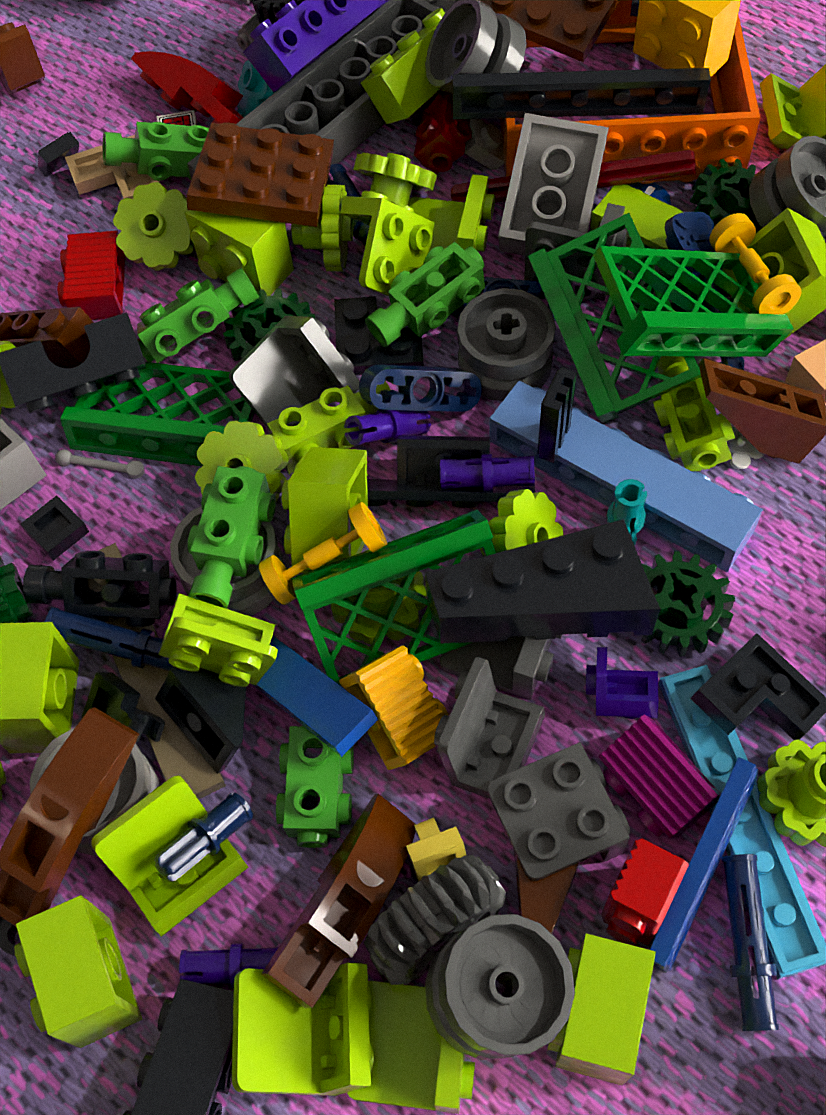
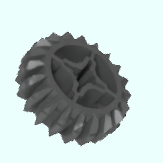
(429, 914)

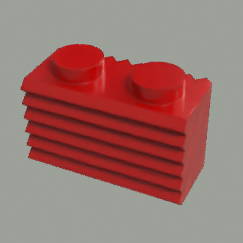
(93, 274)
(642, 893)

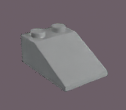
(552, 178)

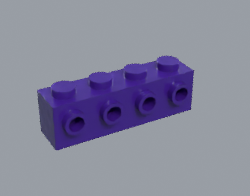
(303, 35)

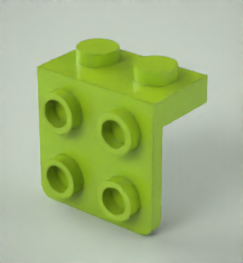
(794, 110)
(459, 220)
(394, 242)
(218, 642)
(146, 829)
(298, 1048)
(410, 1057)

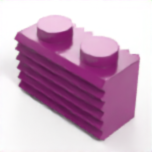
(659, 779)

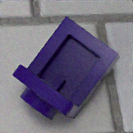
(622, 691)

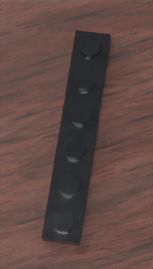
(580, 93)

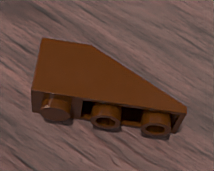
(57, 328)

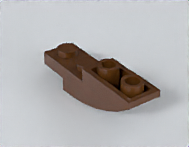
(60, 812)
(344, 904)

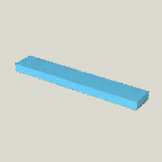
(790, 926)

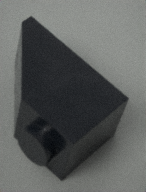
(206, 712)

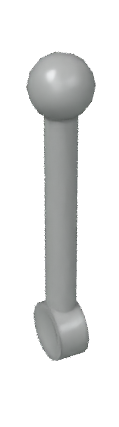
(134, 469)

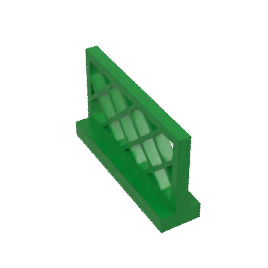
(698, 329)
(577, 333)
(154, 435)
(369, 570)

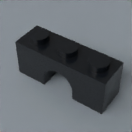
(36, 380)

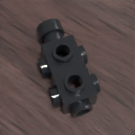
(121, 595)

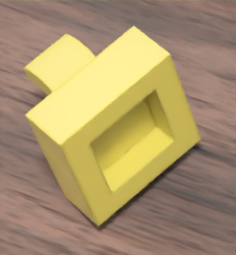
(434, 848)

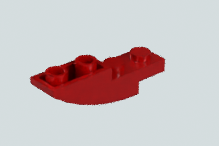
(189, 86)

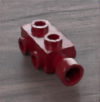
(439, 135)

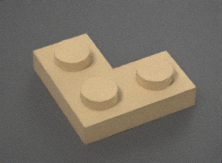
(91, 173)

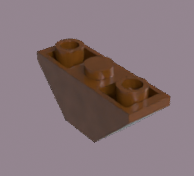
(18, 59)

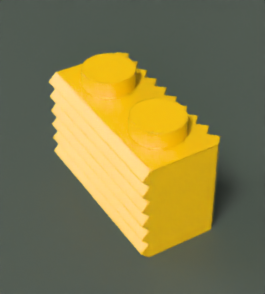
(402, 704)

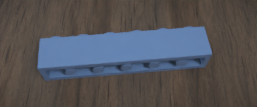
(597, 458)

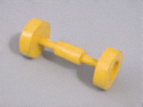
(775, 294)
(278, 577)

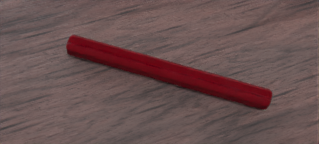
(611, 173)

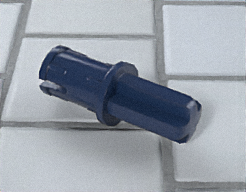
(203, 837)

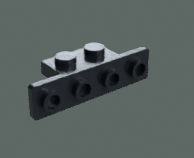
(420, 473)

